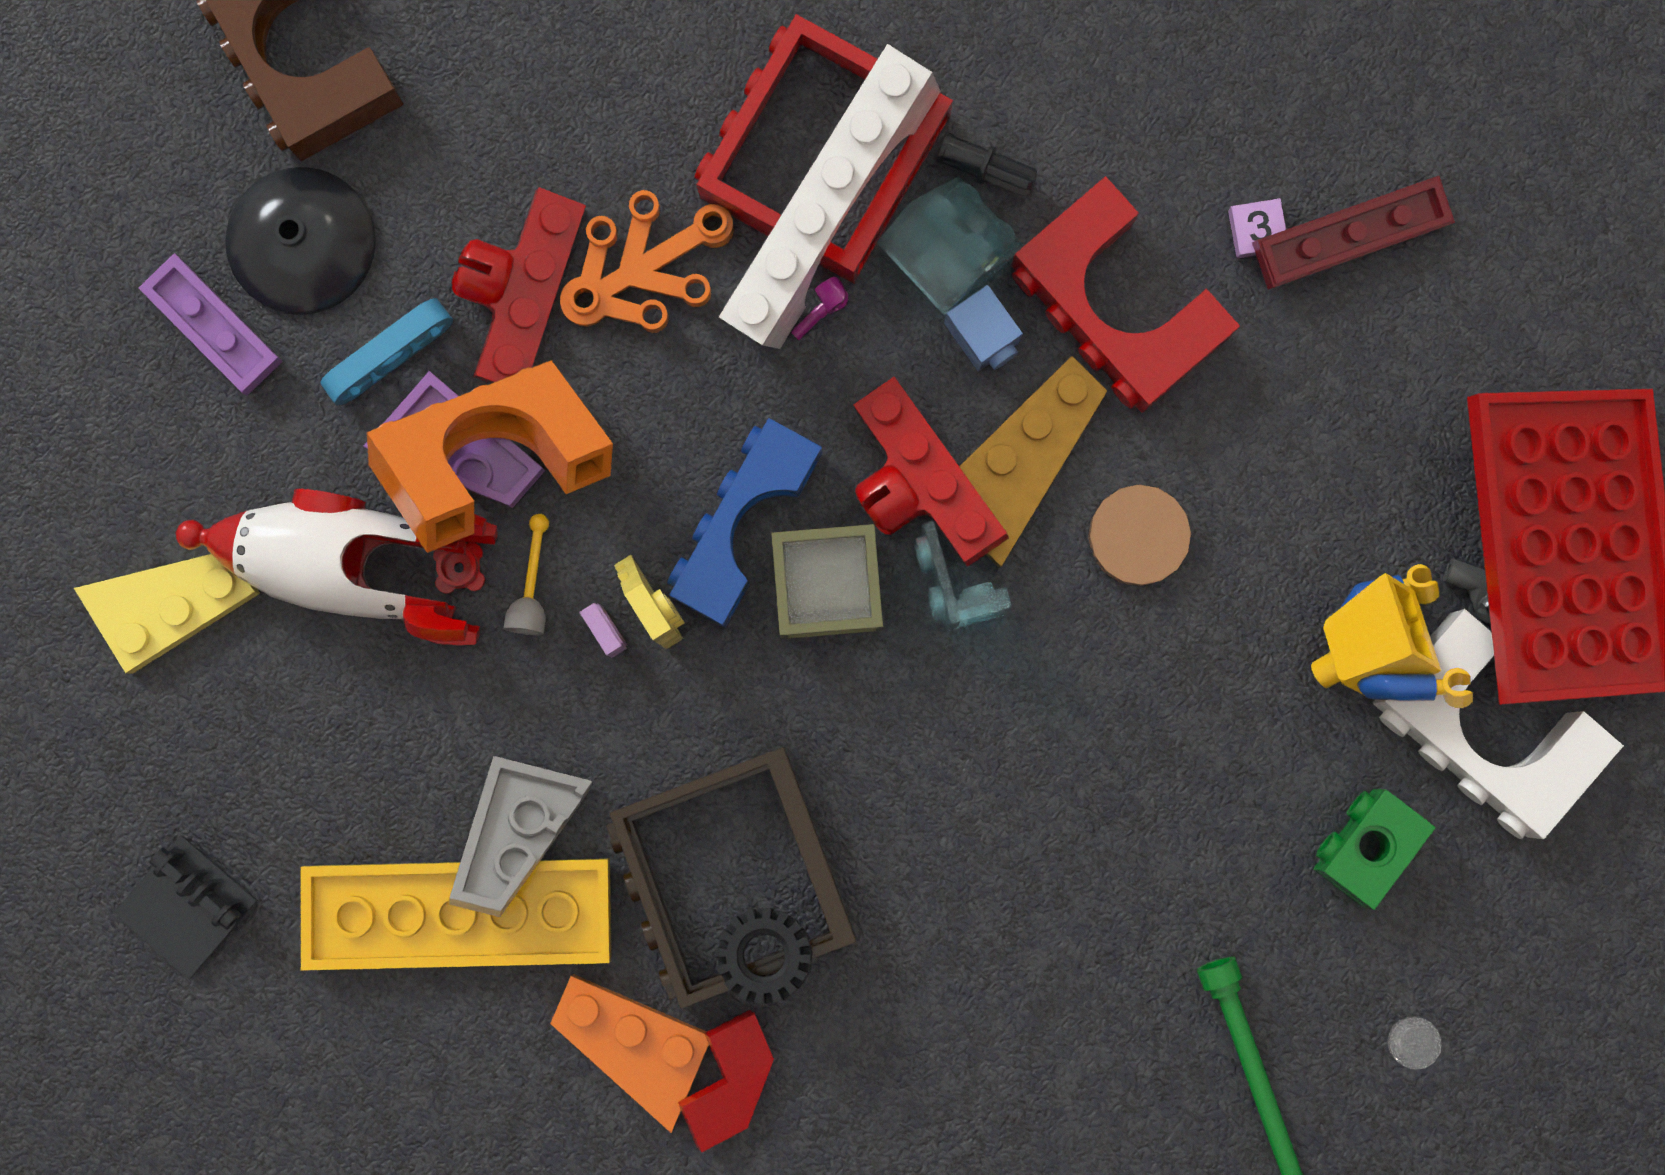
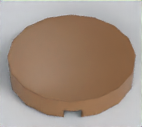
(1139, 535)

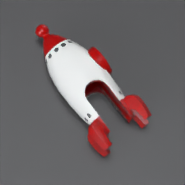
(317, 554)

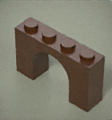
(304, 110)

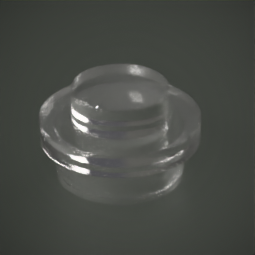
(1414, 1042)

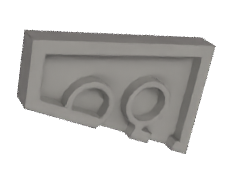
(512, 831)

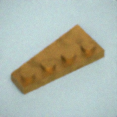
(1030, 448)

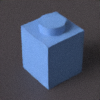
(984, 330)

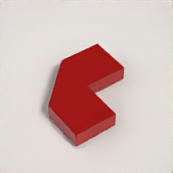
(730, 1103)

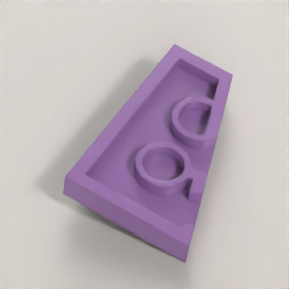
(486, 466)

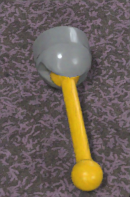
(526, 614)

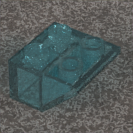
(950, 243)

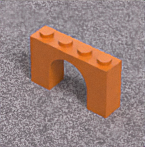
(528, 407)

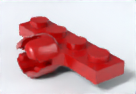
(519, 283)
(921, 478)

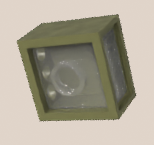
(827, 581)

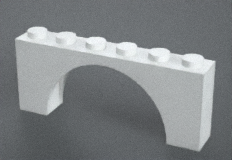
(879, 117)

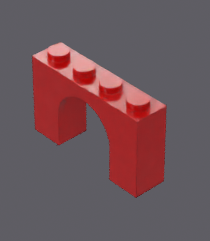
(1138, 363)

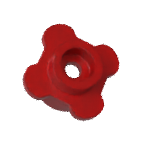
(469, 578)

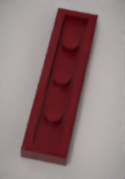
(1353, 232)

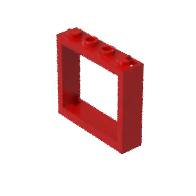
(737, 126)

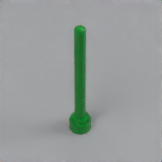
(1222, 981)

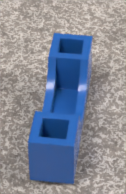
(775, 466)

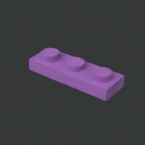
(210, 324)

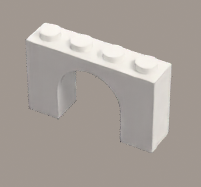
(1528, 794)

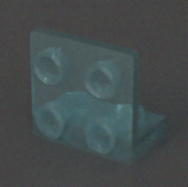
(975, 603)

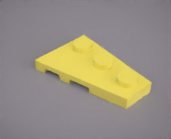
(652, 608)

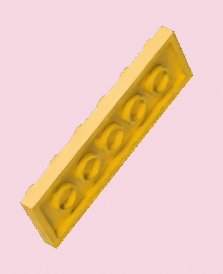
(404, 918)

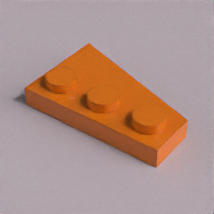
(633, 1045)

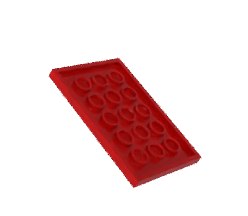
(1572, 541)

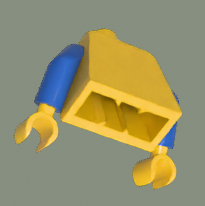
(1384, 644)

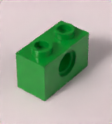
(1400, 838)

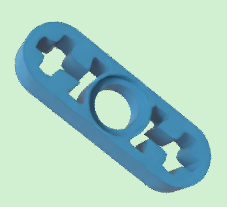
(386, 351)

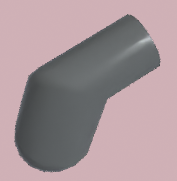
(1474, 581)

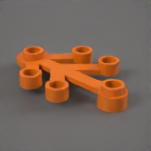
(640, 268)

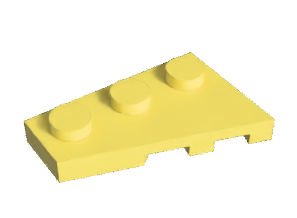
(162, 607)

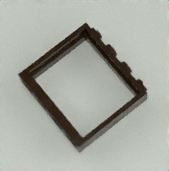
(644, 887)

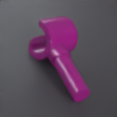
(833, 299)

